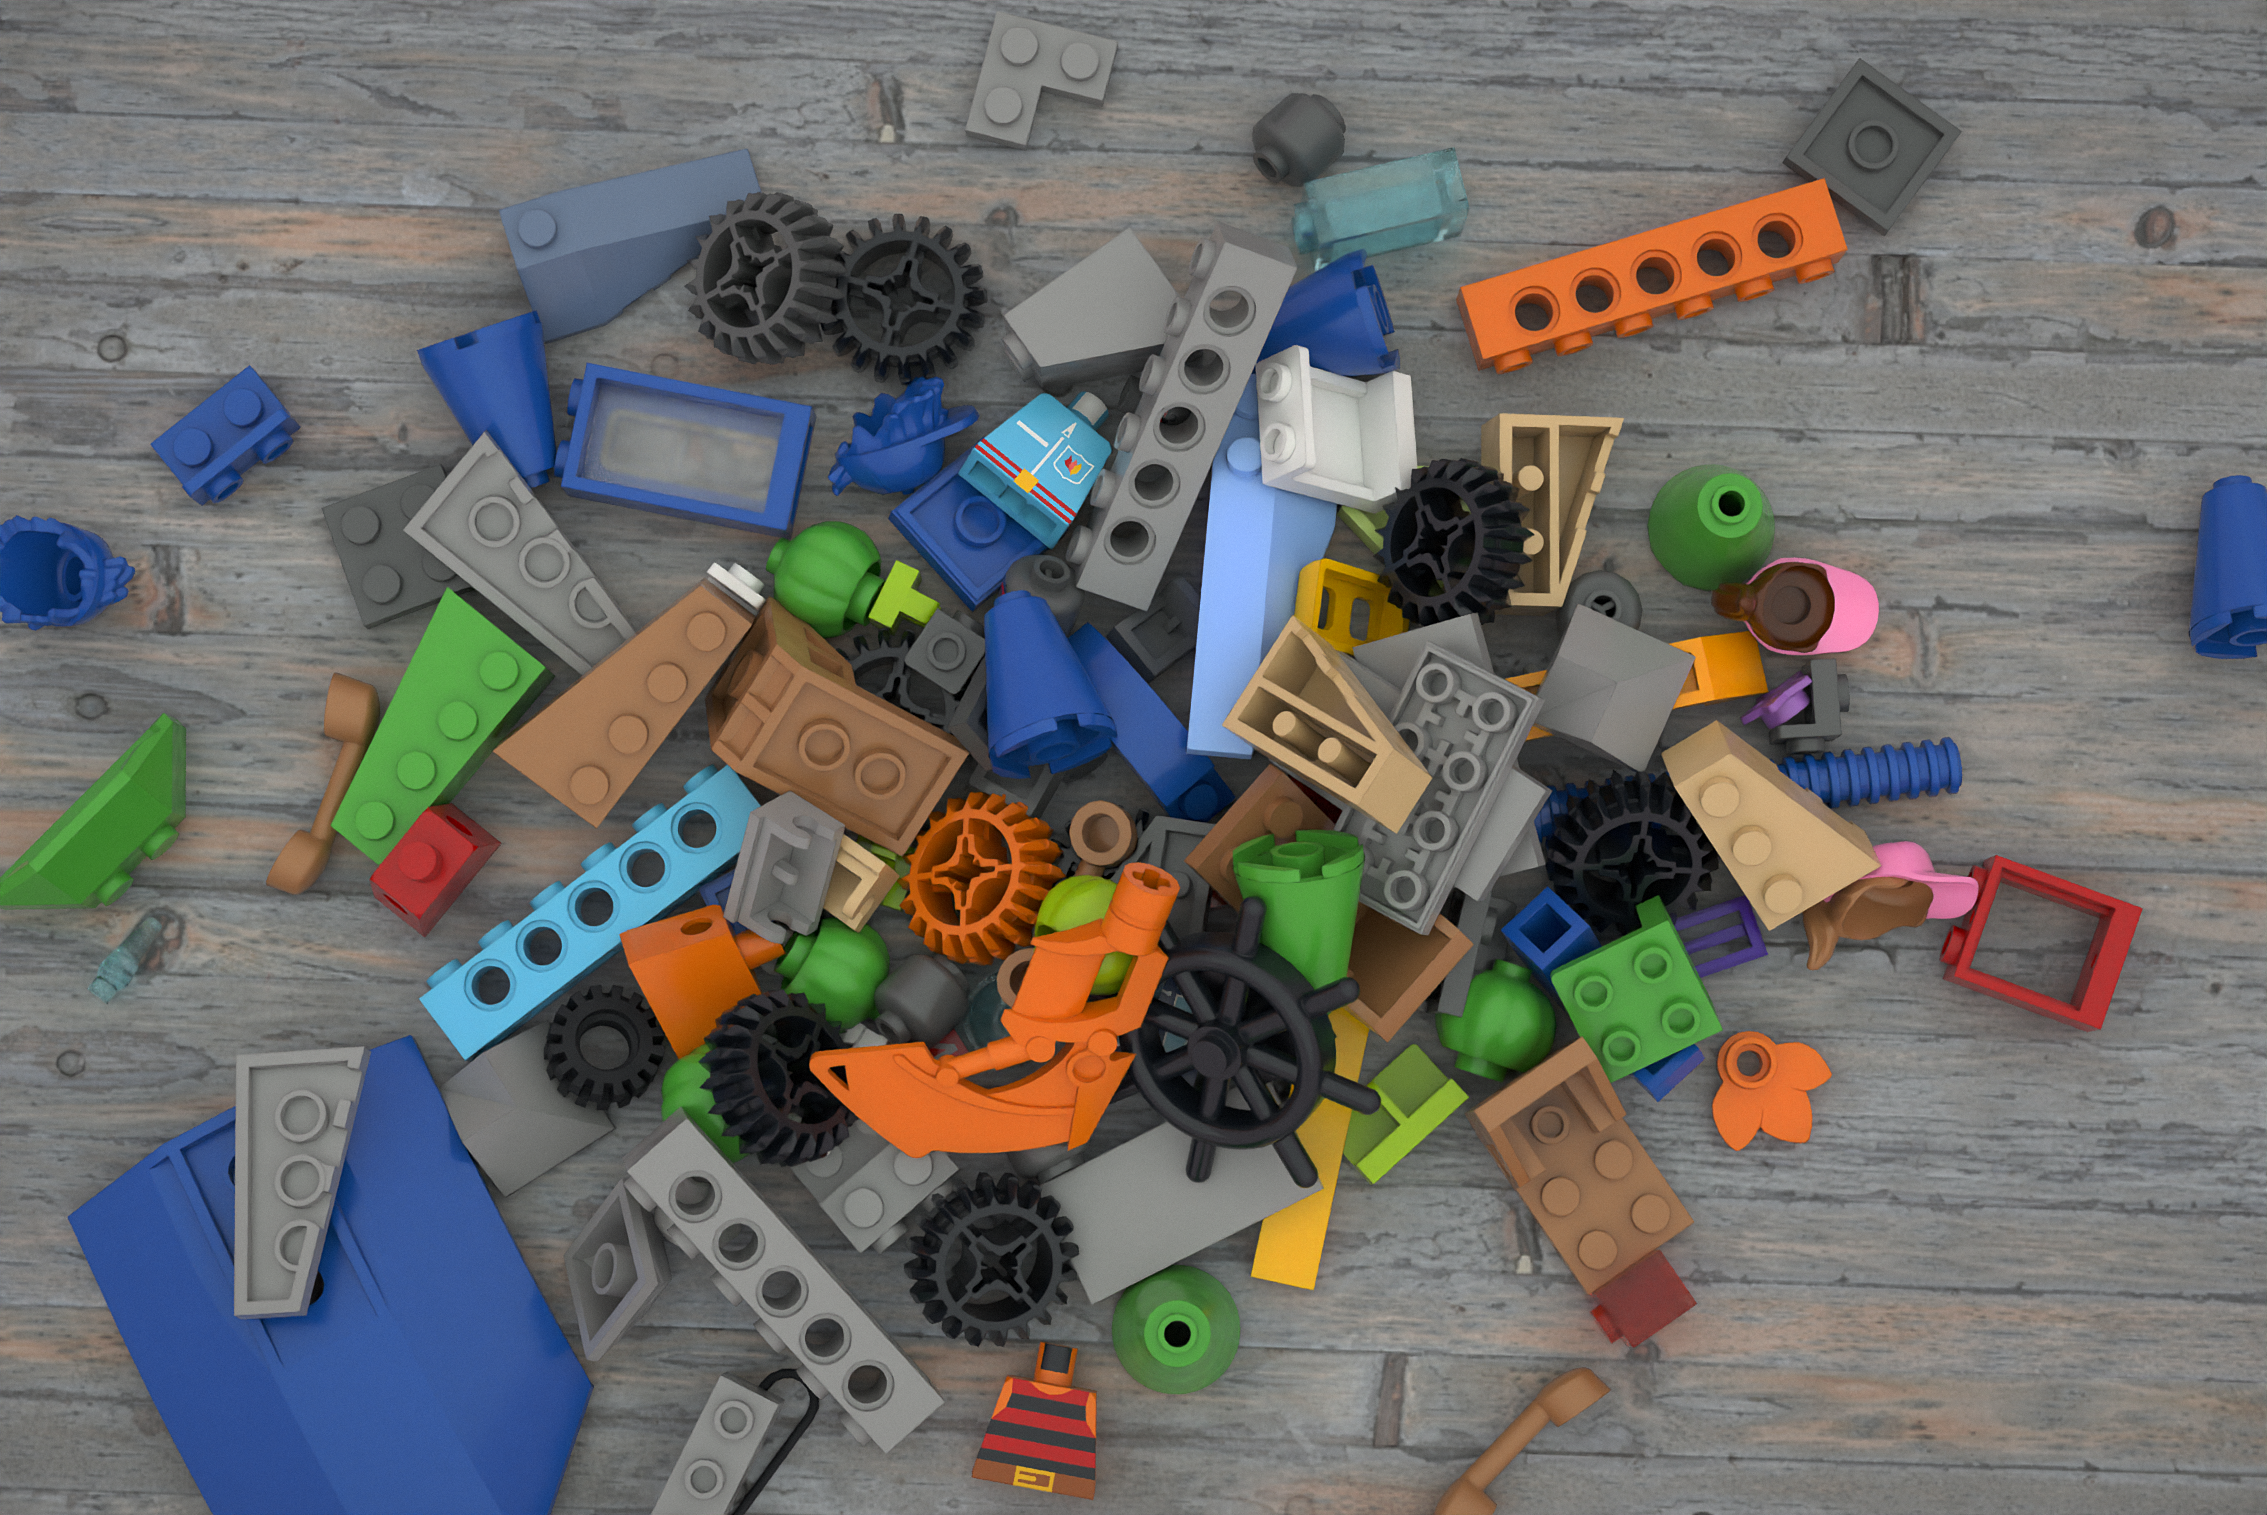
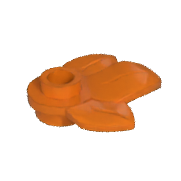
(1771, 1097)

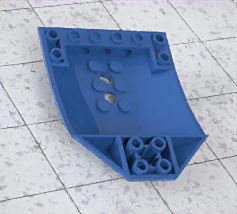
(413, 1377)

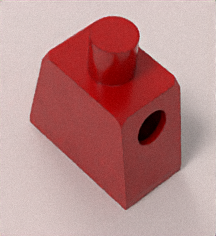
(432, 866)

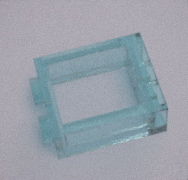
(1381, 208)

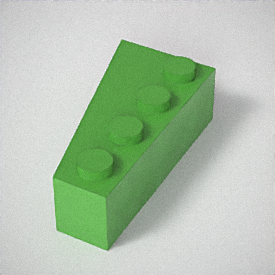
(441, 726)

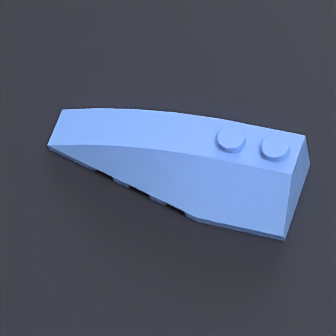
(1249, 578)

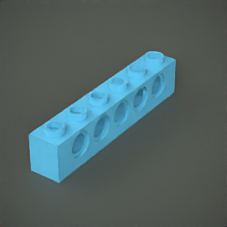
(454, 990)

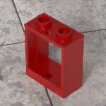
(2102, 963)

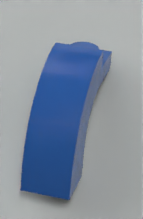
(1150, 734)
(1553, 934)

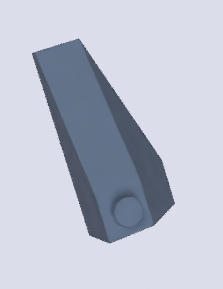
(615, 239)

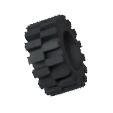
(597, 1084)

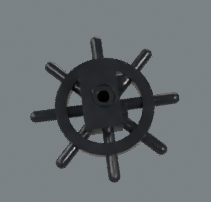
(1249, 1024)

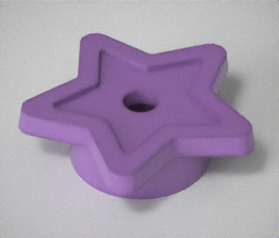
(1781, 702)

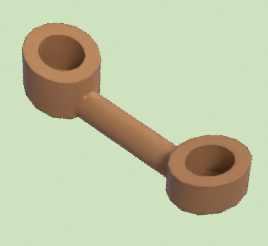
(352, 718)
(1103, 839)
(1557, 1403)

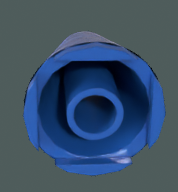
(1338, 318)
(500, 385)
(2231, 571)
(1038, 692)

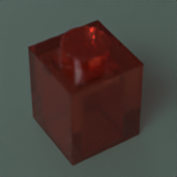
(1640, 1301)

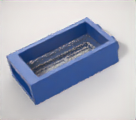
(686, 450)

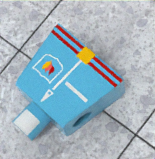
(1042, 463)

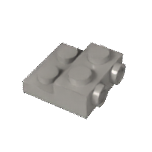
(874, 1185)

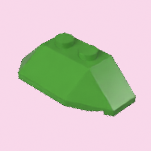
(107, 830)

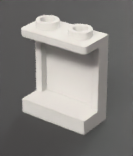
(1334, 432)

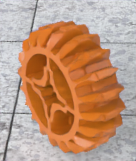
(967, 859)

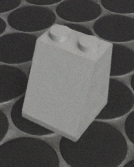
(1093, 318)

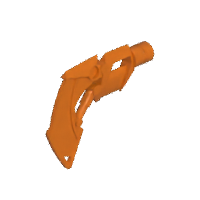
(930, 1104)

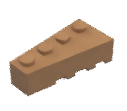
(616, 715)

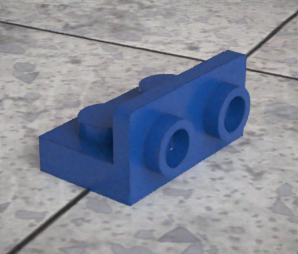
(227, 437)

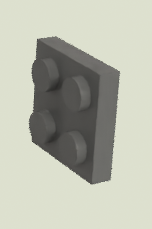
(1872, 146)
(381, 562)

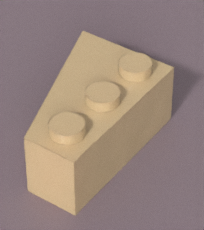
(1558, 473)
(1327, 729)
(1766, 827)

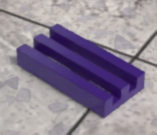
(1747, 927)

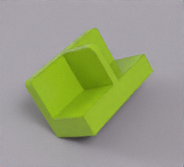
(1412, 1105)

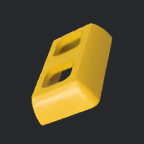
(1343, 586)

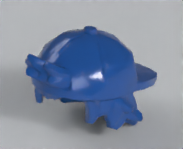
(900, 440)
(57, 573)

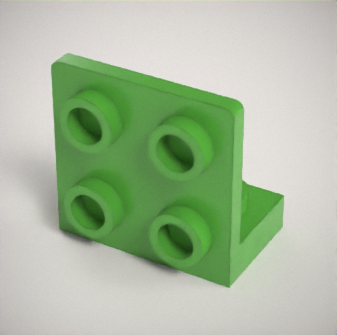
(1637, 996)

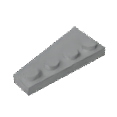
(515, 554)
(288, 1164)

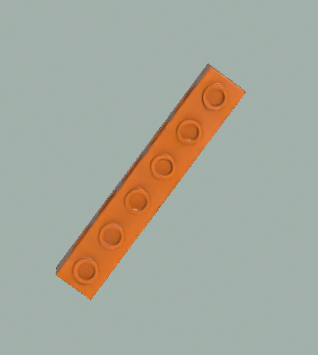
(1798, 214)

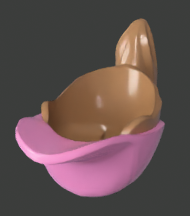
(1892, 896)

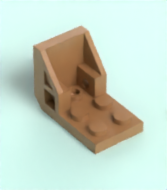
(803, 726)
(1386, 958)
(1579, 1165)

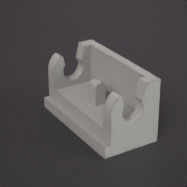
(784, 868)

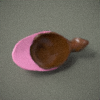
(1802, 607)

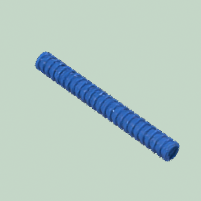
(1834, 778)

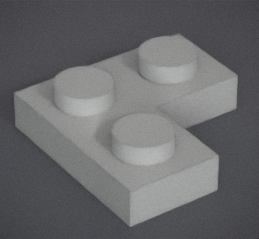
(1032, 59)

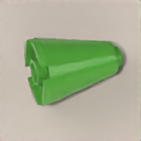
(1711, 526)
(1308, 896)
(1171, 1296)

